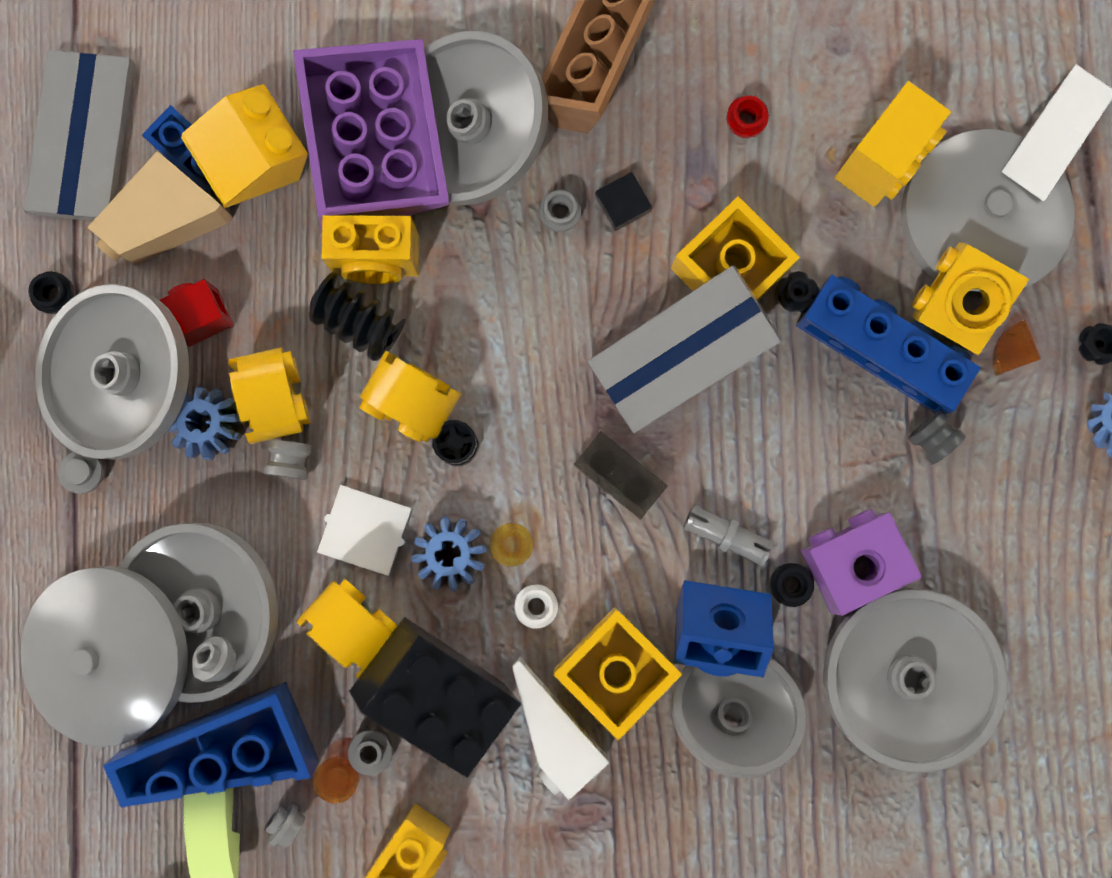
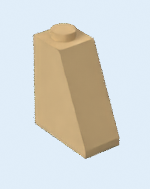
(156, 214)

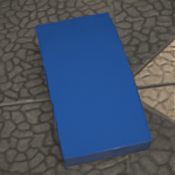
(166, 136)

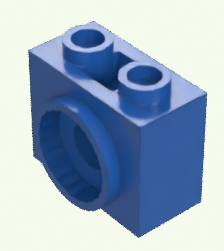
(723, 630)

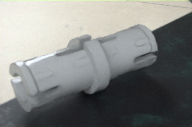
(728, 535)

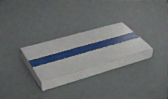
(79, 134)
(685, 349)

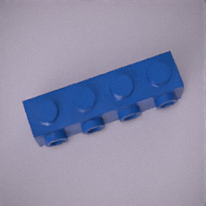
(889, 345)

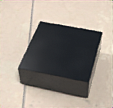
(623, 201)

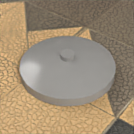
(486, 113)
(969, 200)
(111, 372)
(217, 591)
(104, 656)
(915, 680)

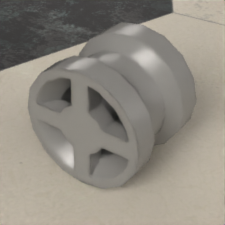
(287, 459)

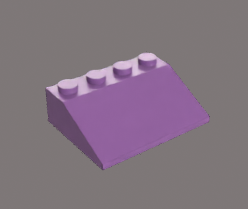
(371, 129)

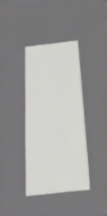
(1059, 132)

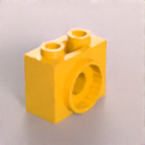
(370, 247)
(962, 271)
(414, 848)

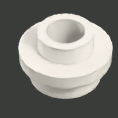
(533, 620)

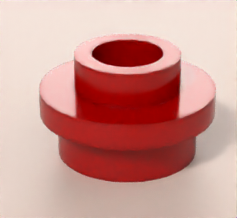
(750, 105)

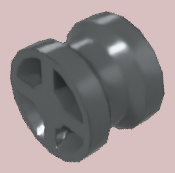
(936, 437)

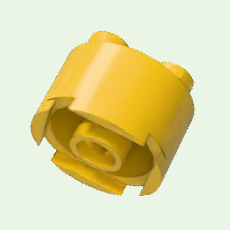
(267, 394)
(408, 396)
(346, 626)

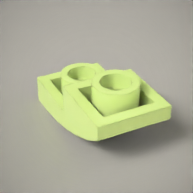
(209, 837)

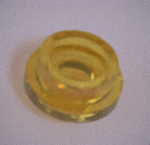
(497, 544)

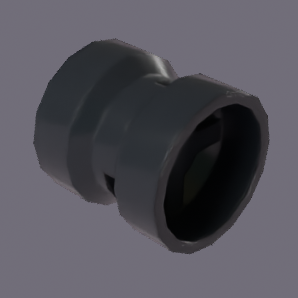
(452, 438)

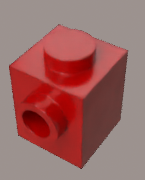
(198, 310)

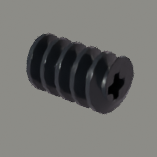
(353, 319)

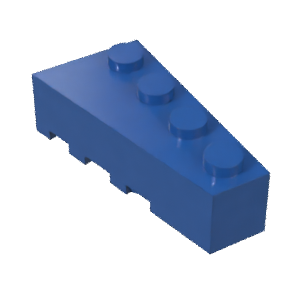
(227, 748)

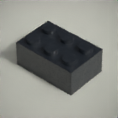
(434, 698)

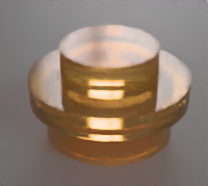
(335, 780)

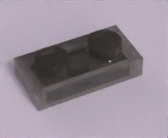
(620, 475)

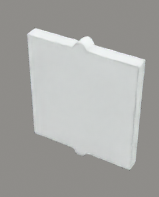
(364, 530)

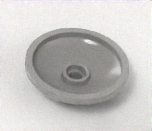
(767, 716)

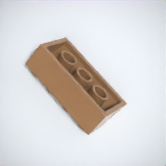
(591, 60)

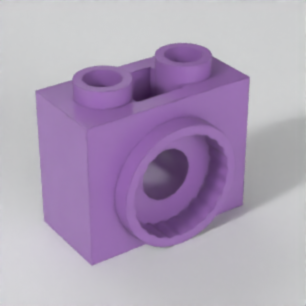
(834, 554)

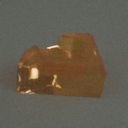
(1014, 349)

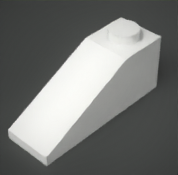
(561, 744)

